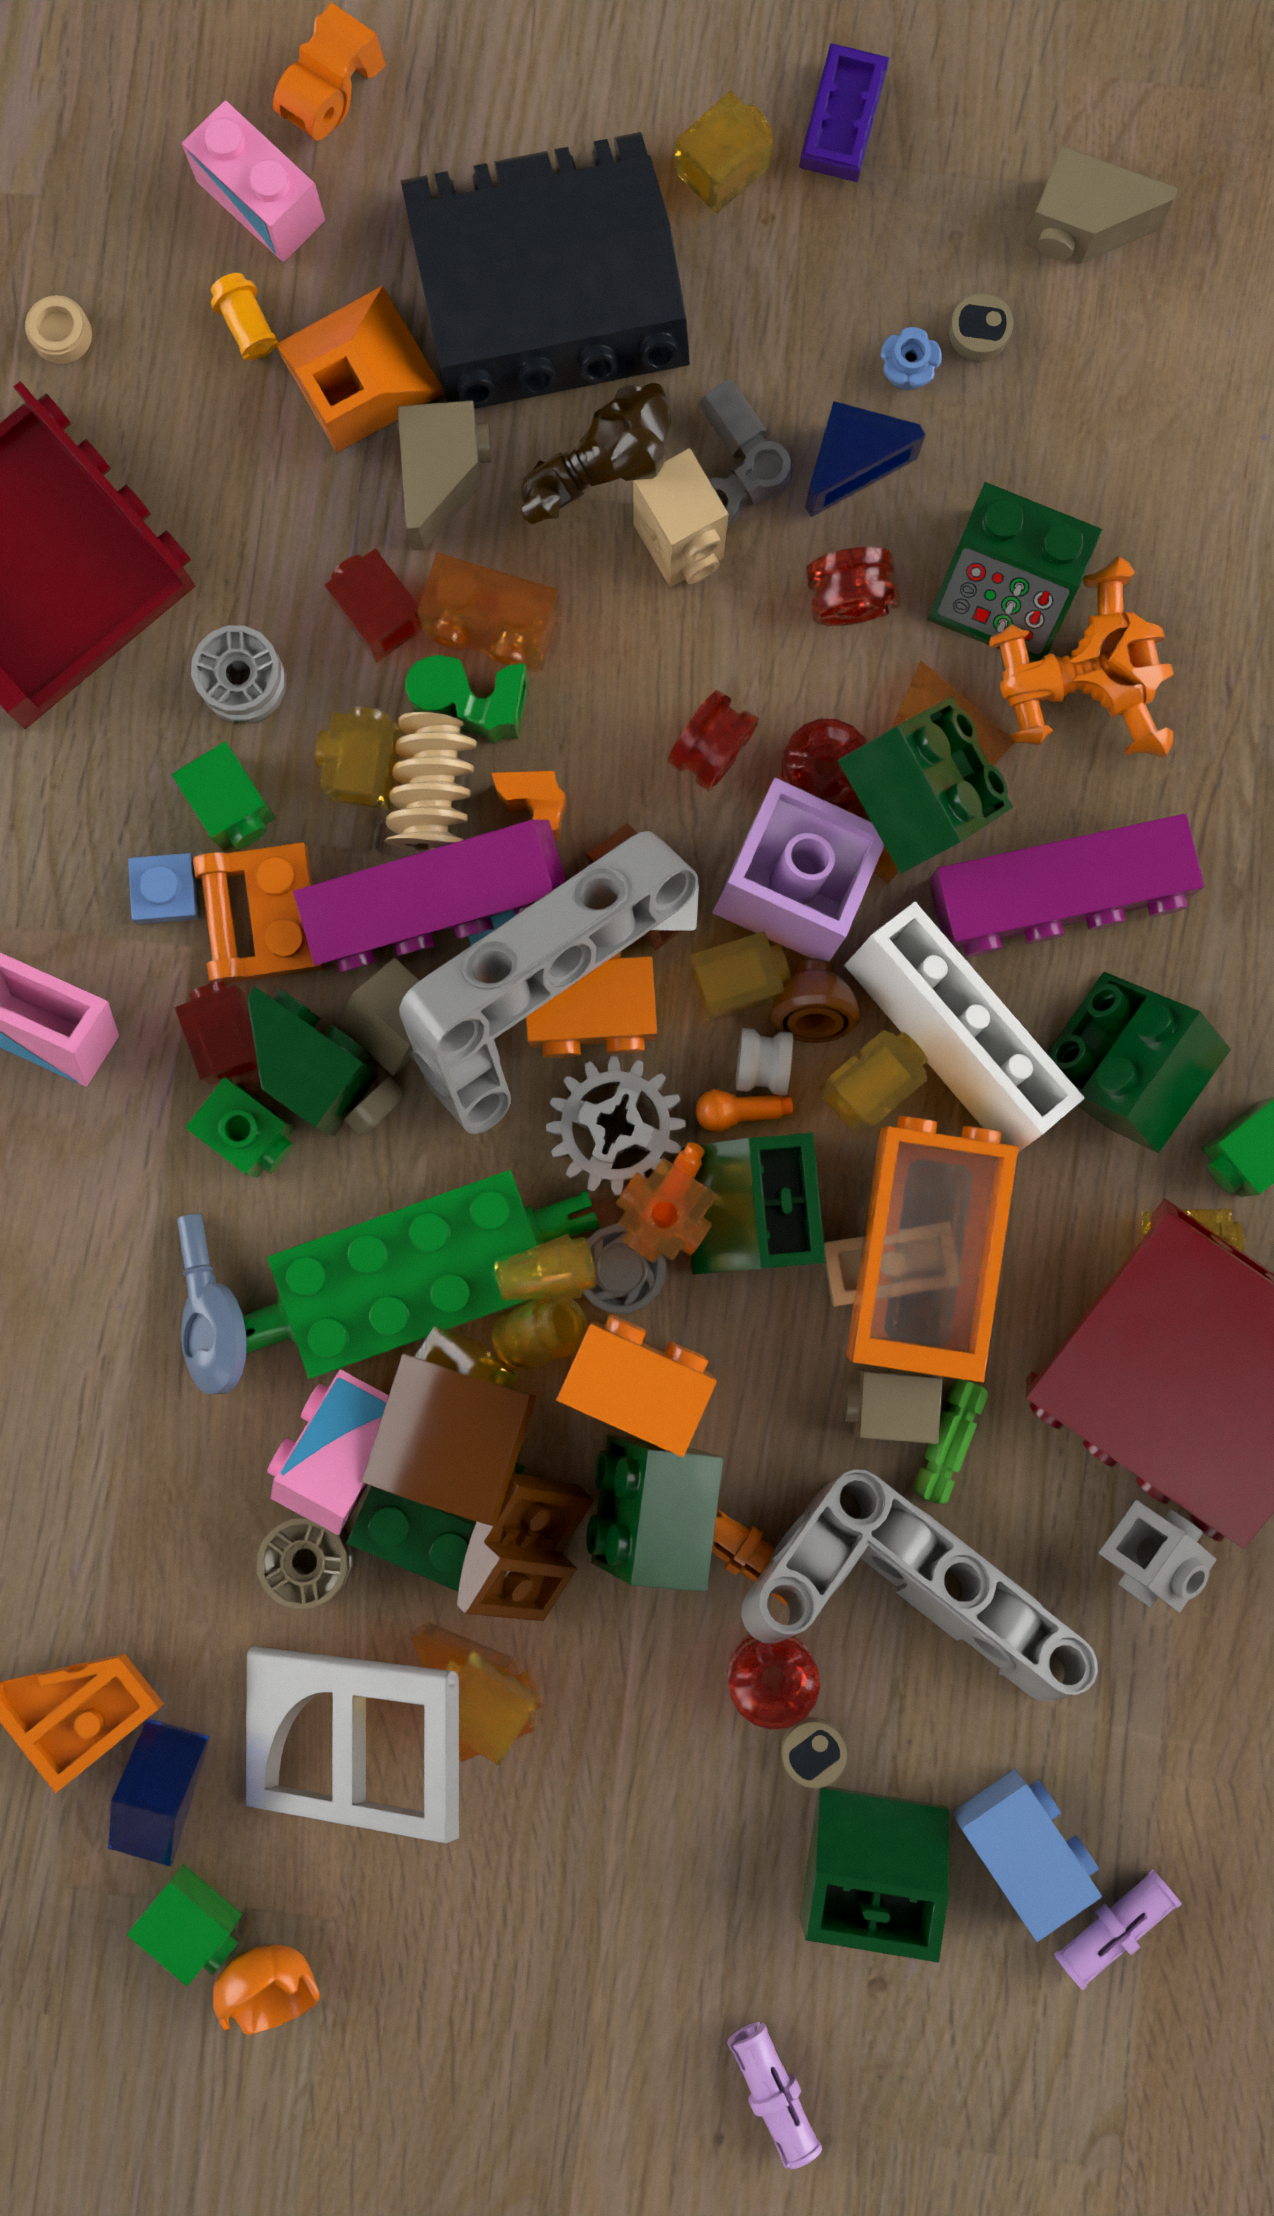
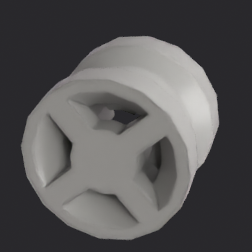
(764, 1061)

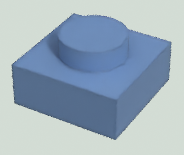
(163, 888)

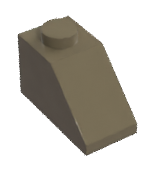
(1095, 208)
(439, 464)

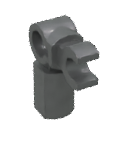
(764, 463)

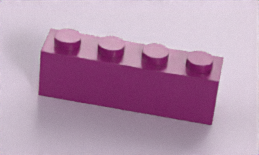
(1066, 884)
(429, 894)

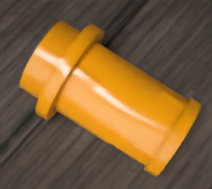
(236, 301)

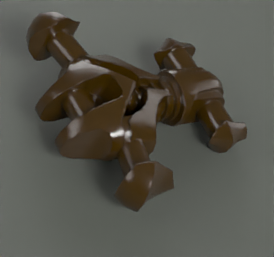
(619, 443)

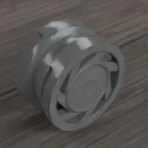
(622, 1275)

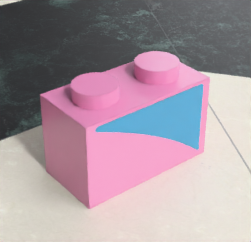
(254, 181)
(53, 1022)
(326, 1464)

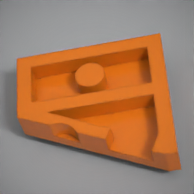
(75, 1713)

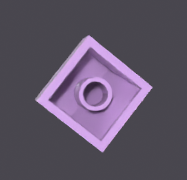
(801, 872)

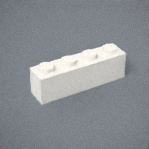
(963, 1028)

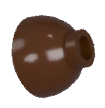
(816, 1004)

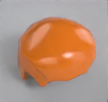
(264, 1988)

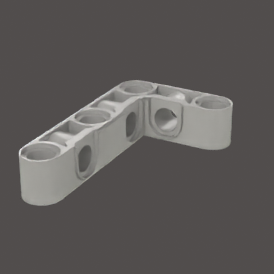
(529, 962)
(914, 1556)

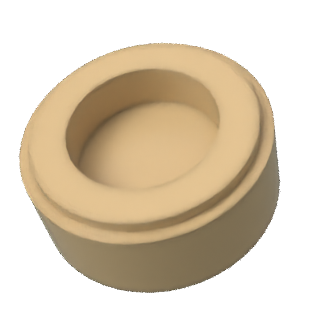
(58, 329)

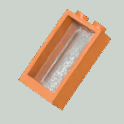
(932, 1250)

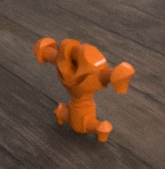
(1112, 664)

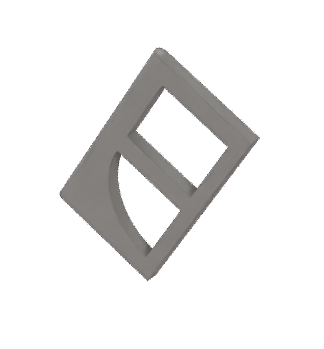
(286, 1680)

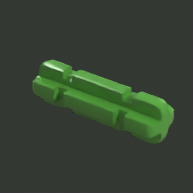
(954, 1439)

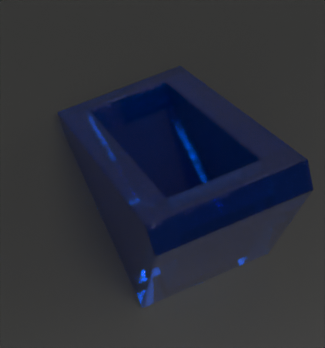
(859, 451)
(156, 1792)

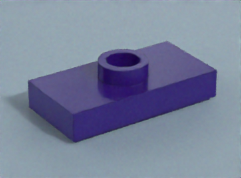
(844, 112)

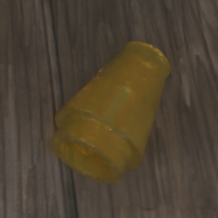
(548, 1271)

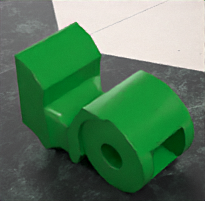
(441, 687)

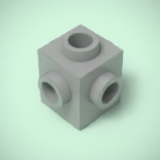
(1158, 1556)

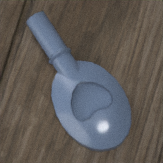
(211, 1319)

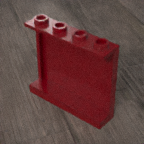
(73, 561)
(1177, 1376)

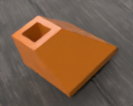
(359, 368)

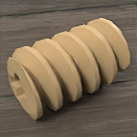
(428, 781)

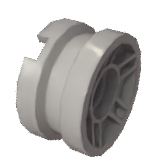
(238, 650)

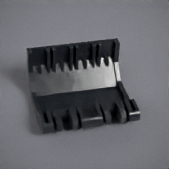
(549, 274)

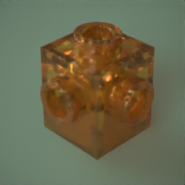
(669, 1185)

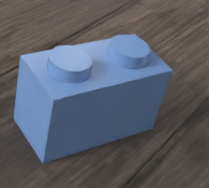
(1027, 1854)

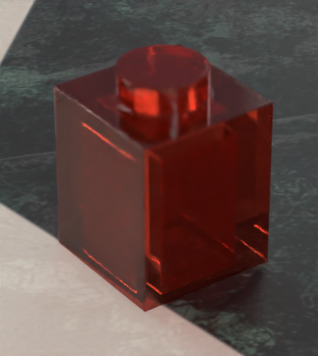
(374, 603)
(218, 1032)

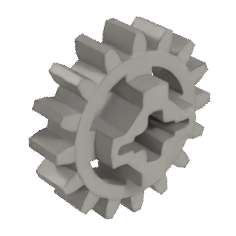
(588, 1115)

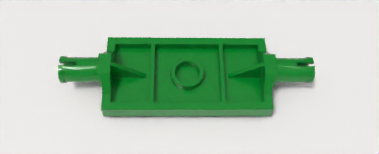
(405, 1272)

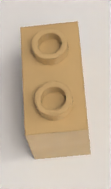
(681, 520)

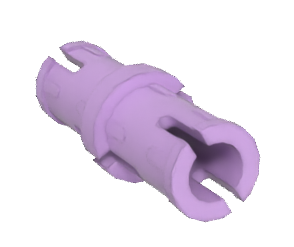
(1117, 1929)
(774, 2095)

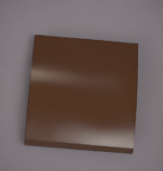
(449, 1440)
(519, 1562)

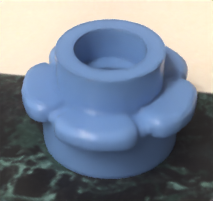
(908, 374)

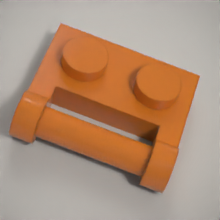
(274, 914)

